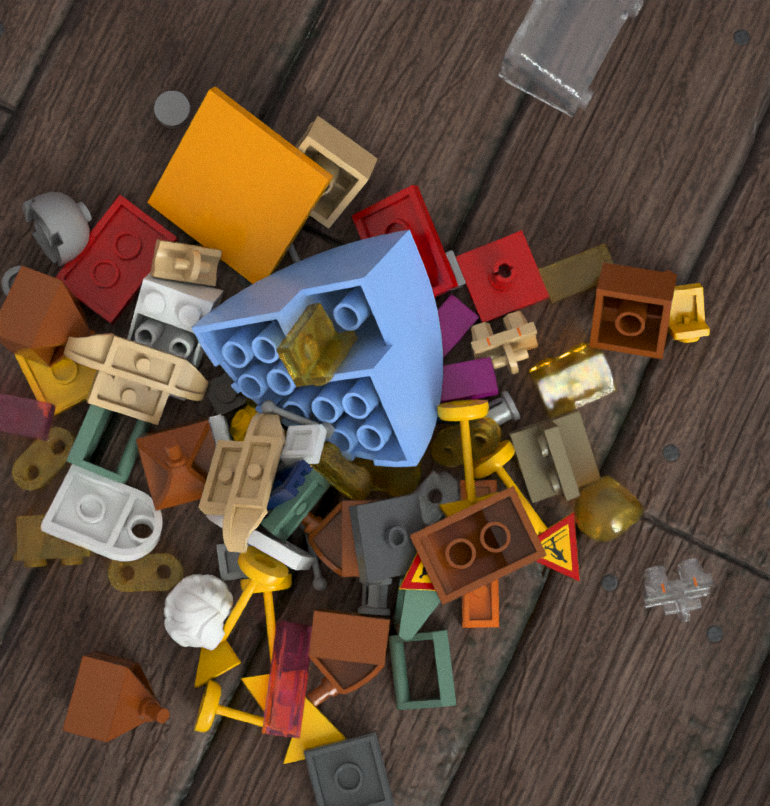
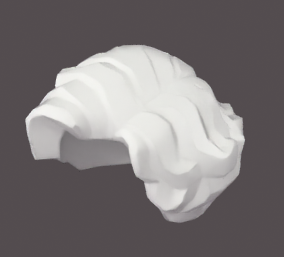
(197, 611)

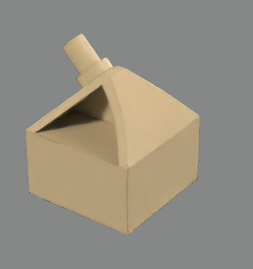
(341, 158)

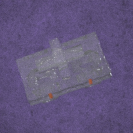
(677, 595)

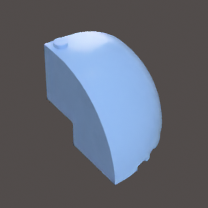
(391, 378)

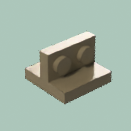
(555, 457)

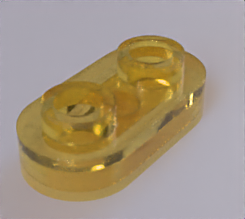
(451, 439)
(44, 458)
(342, 474)
(146, 573)

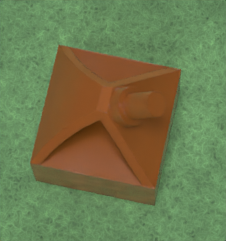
(632, 310)
(40, 317)
(177, 461)
(334, 539)
(346, 650)
(111, 698)

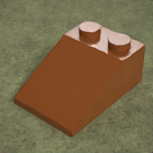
(478, 545)

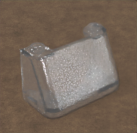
(563, 49)

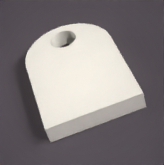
(101, 515)
(268, 543)

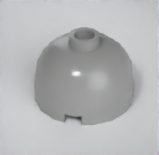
(59, 225)

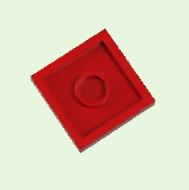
(502, 277)

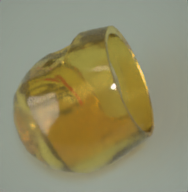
(606, 510)

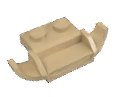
(134, 376)
(243, 479)

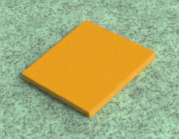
(239, 187)

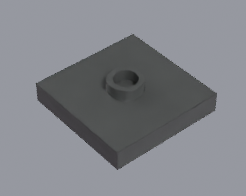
(383, 536)
(349, 772)

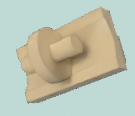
(185, 262)
(507, 346)

